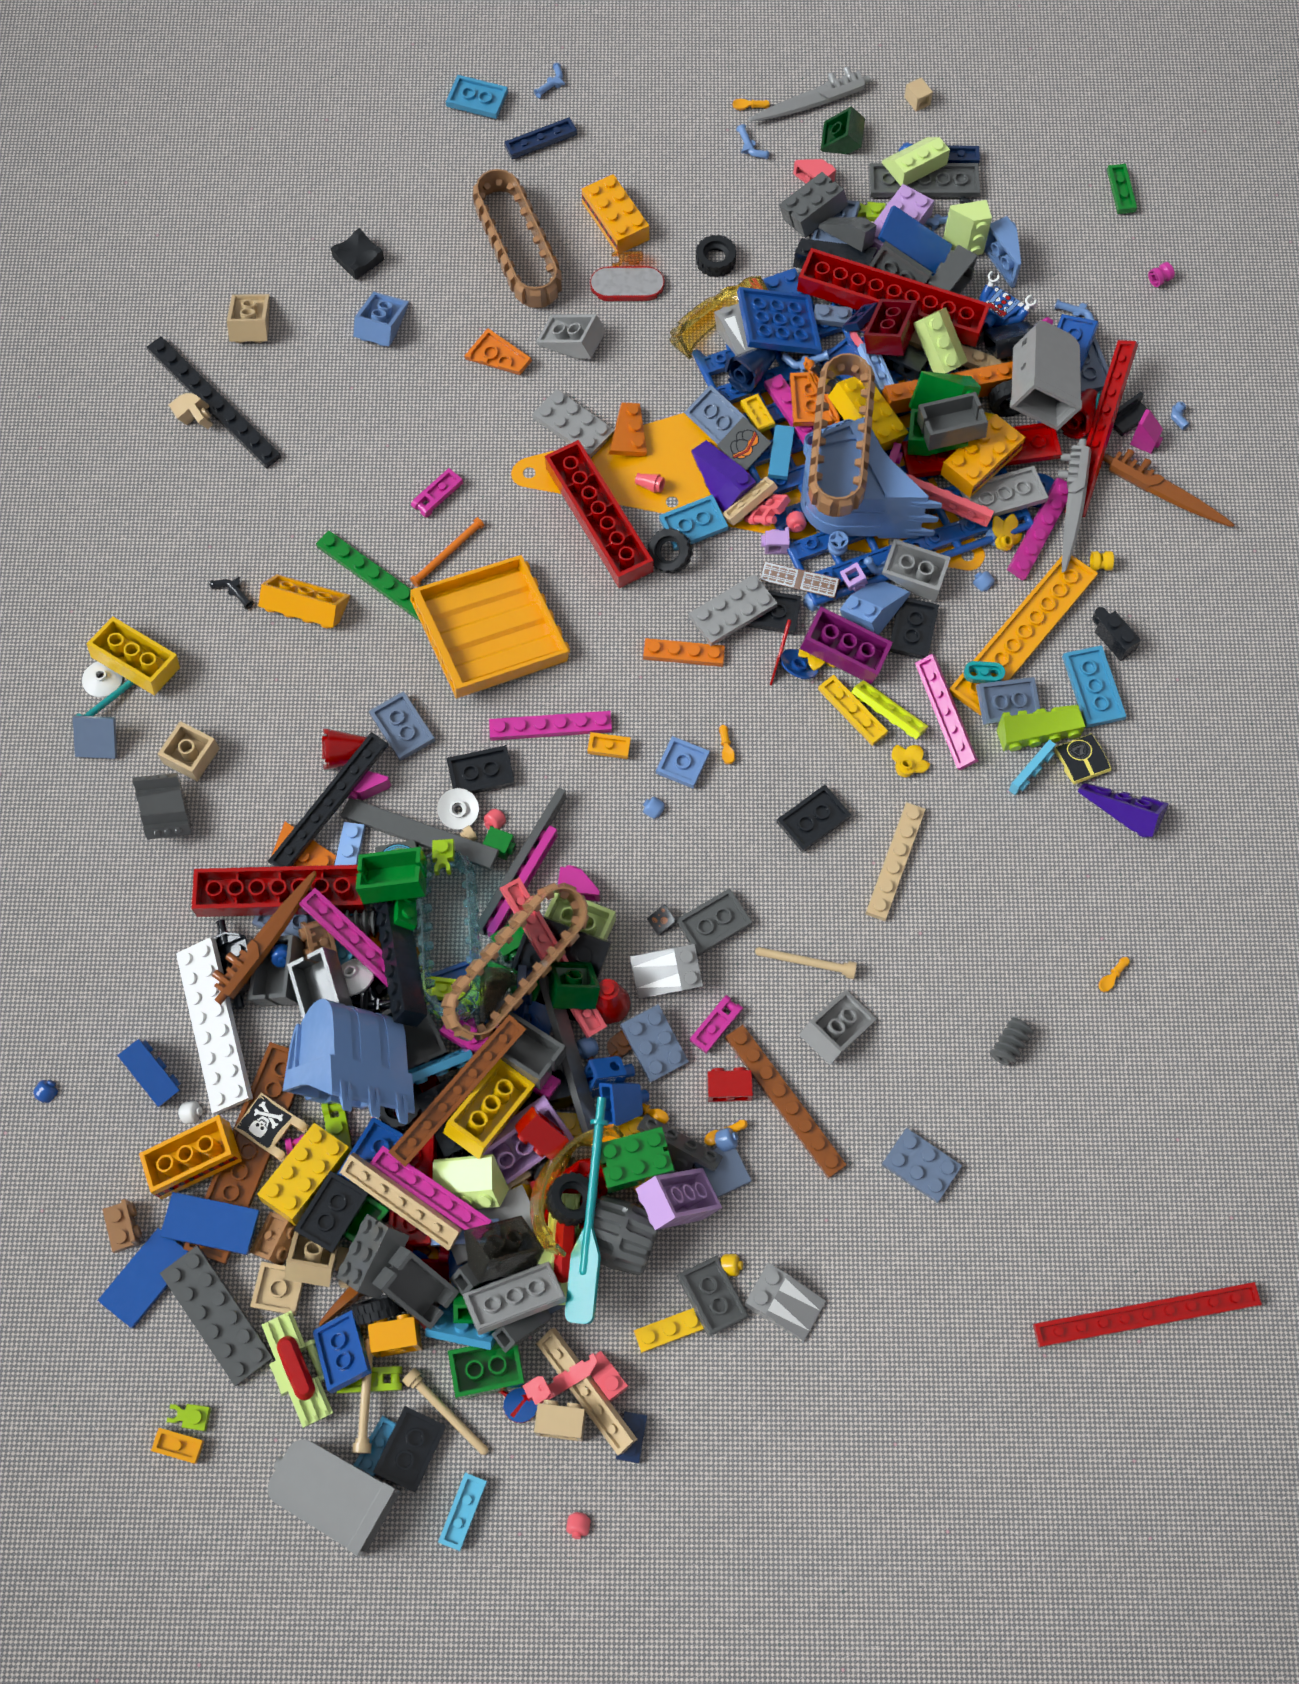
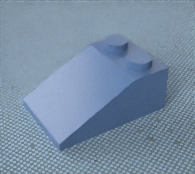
(1004, 249)
(380, 319)
(874, 605)

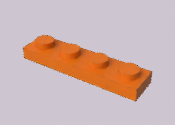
(683, 652)

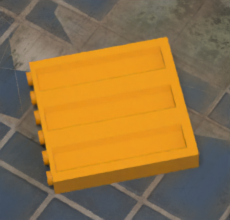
(489, 626)

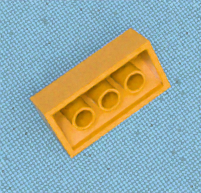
(303, 601)

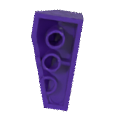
(722, 475)
(1138, 815)

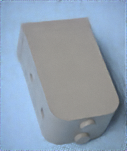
(1046, 375)
(331, 1494)

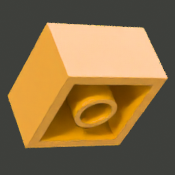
(394, 1336)

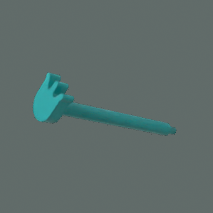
(106, 701)

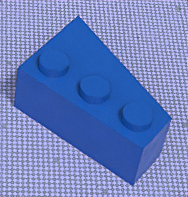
(149, 1071)

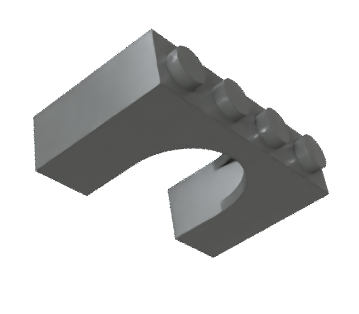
(510, 1334)

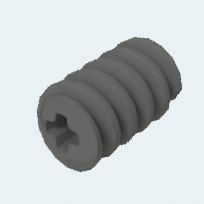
(365, 924)
(1010, 1041)

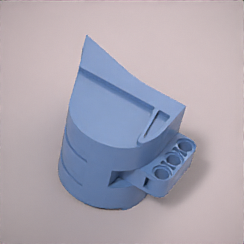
(891, 502)
(350, 1060)

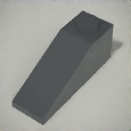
(852, 230)

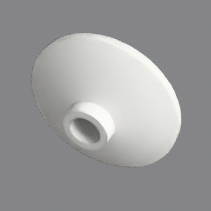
(101, 686)
(453, 799)
(357, 976)

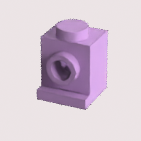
(775, 541)
(856, 583)

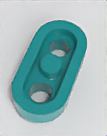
(983, 672)

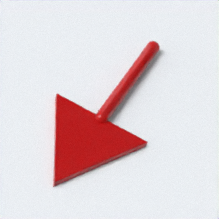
(781, 648)

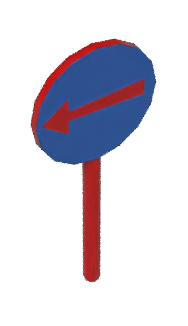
(518, 1406)

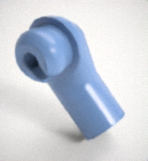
(1177, 415)

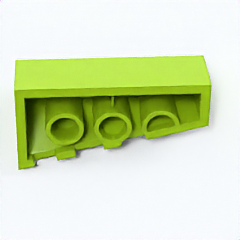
(1039, 727)

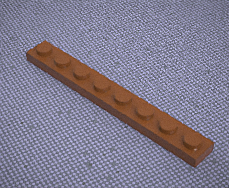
(457, 1090)
(785, 1101)

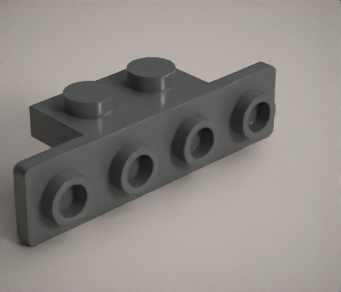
(682, 1149)

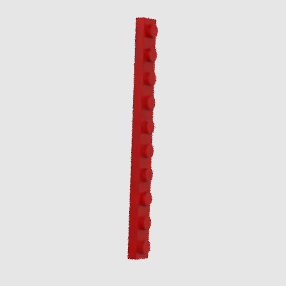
(1107, 410)
(1146, 1314)

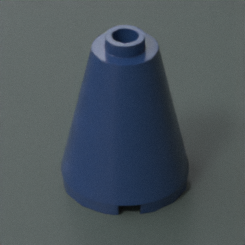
(749, 368)

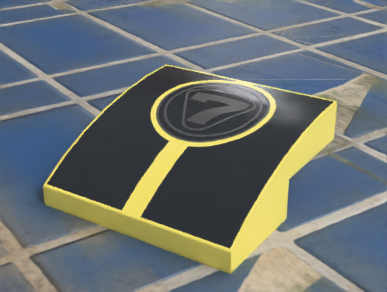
(1082, 759)

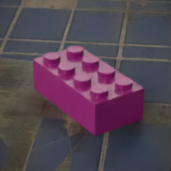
(846, 645)

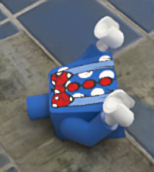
(1003, 307)

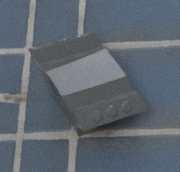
(162, 806)

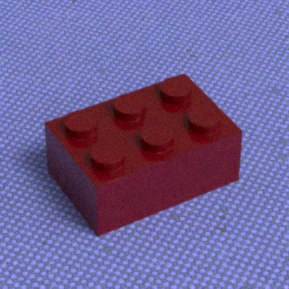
(891, 327)

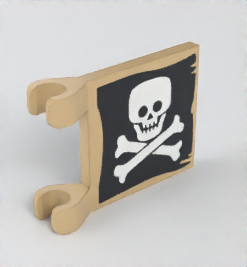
(267, 1123)

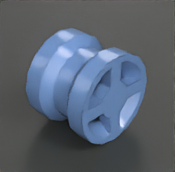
(839, 538)

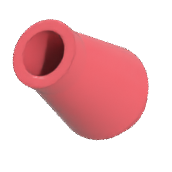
(652, 482)

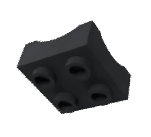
(357, 254)

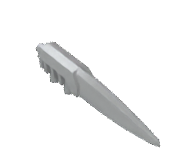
(824, 94)
(1077, 485)

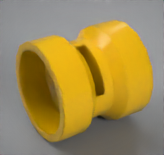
(1102, 560)

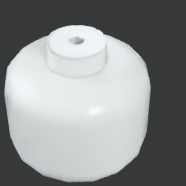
(190, 1112)

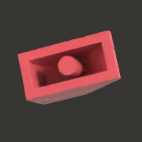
(810, 168)
(608, 1378)

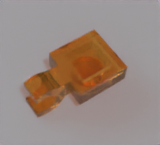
(632, 257)

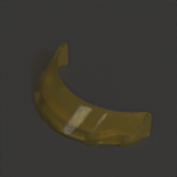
(701, 318)
(550, 1171)

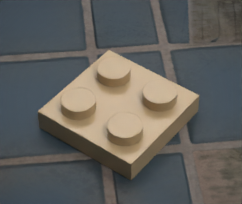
(275, 1293)

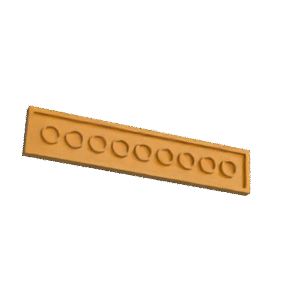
(1029, 624)

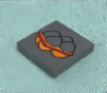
(744, 444)

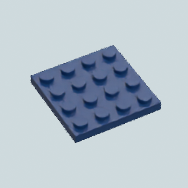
(779, 321)

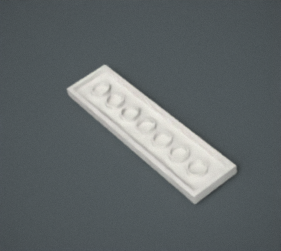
(214, 1028)

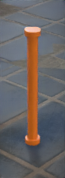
(447, 551)

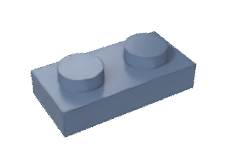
(832, 315)

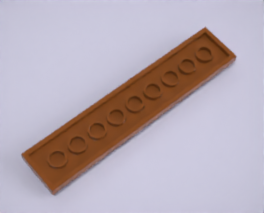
(240, 1182)

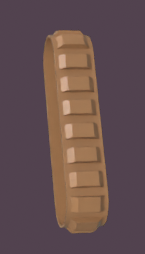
(504, 181)
(858, 367)
(512, 1002)

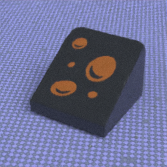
(662, 920)

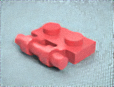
(767, 509)

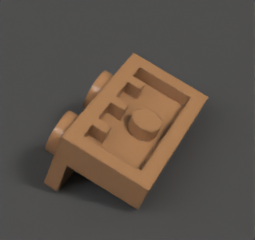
(315, 937)
(121, 1226)
(274, 1239)

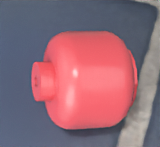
(796, 521)
(494, 818)
(578, 1525)

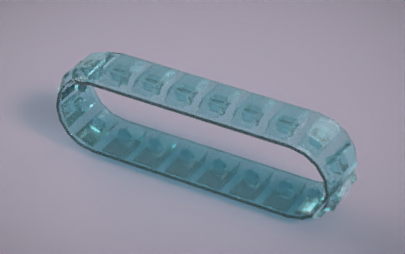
(471, 999)

